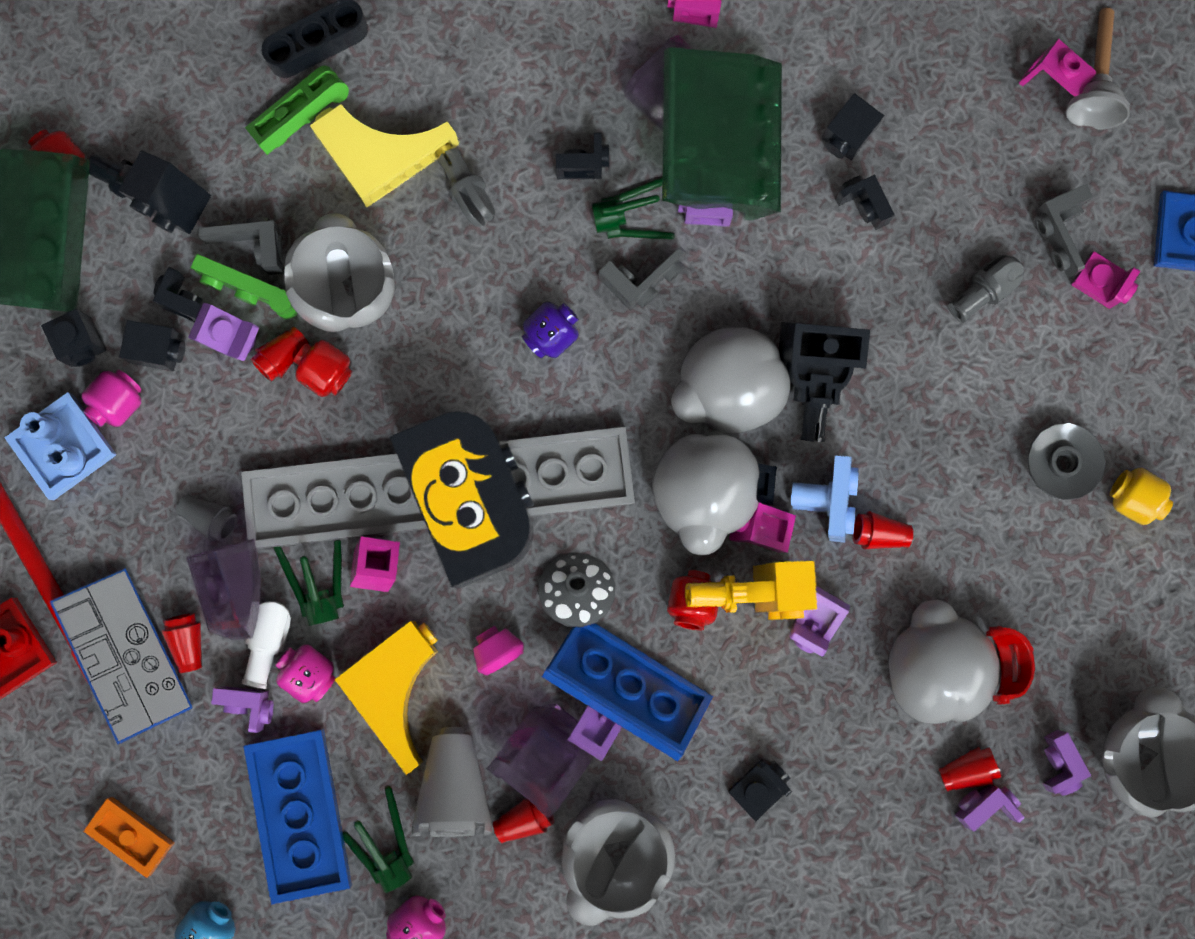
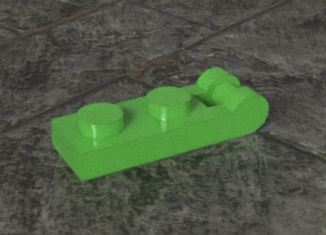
(297, 108)
(247, 287)

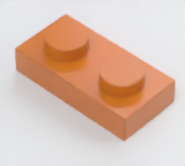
(129, 836)

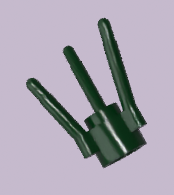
(610, 213)
(316, 606)
(389, 868)

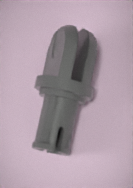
(467, 189)
(988, 286)

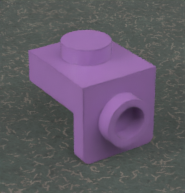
(819, 625)
(979, 807)

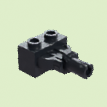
(155, 189)
(820, 366)

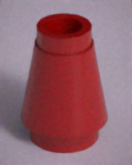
(278, 354)
(879, 532)
(184, 641)
(971, 770)
(521, 822)

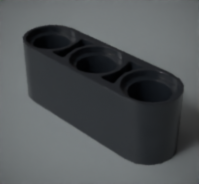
(322, 22)

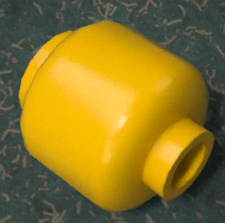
(1141, 496)

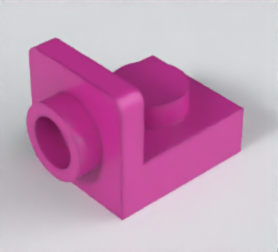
(696, 11)
(1106, 281)
(767, 529)

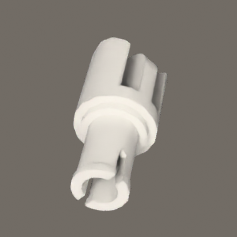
(267, 641)

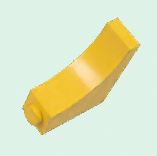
(382, 688)

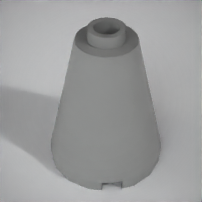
(452, 789)

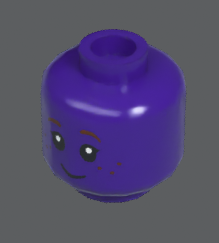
(550, 329)

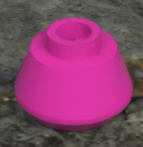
(496, 650)

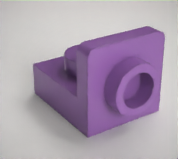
(708, 216)
(224, 332)
(240, 699)
(594, 733)
(1064, 756)

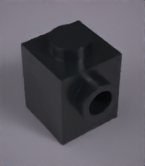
(73, 338)

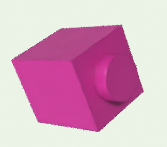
(374, 564)

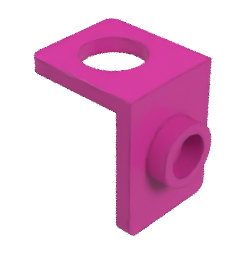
(1063, 67)

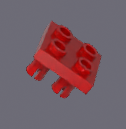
(21, 648)

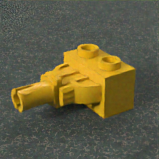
(777, 588)

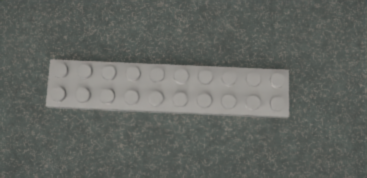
(375, 498)

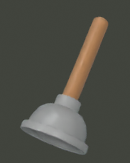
(1102, 101)

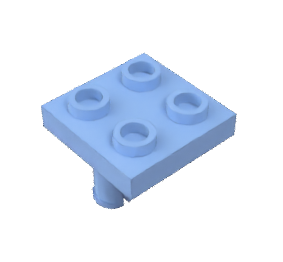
(59, 446)
(831, 498)

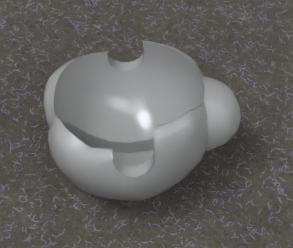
(327, 257)
(732, 381)
(706, 489)
(942, 666)
(1169, 779)
(633, 886)

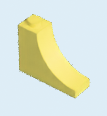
(374, 159)

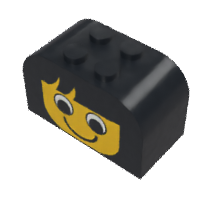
(467, 495)

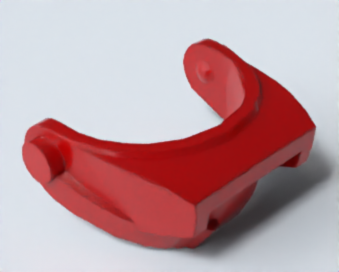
(1013, 684)

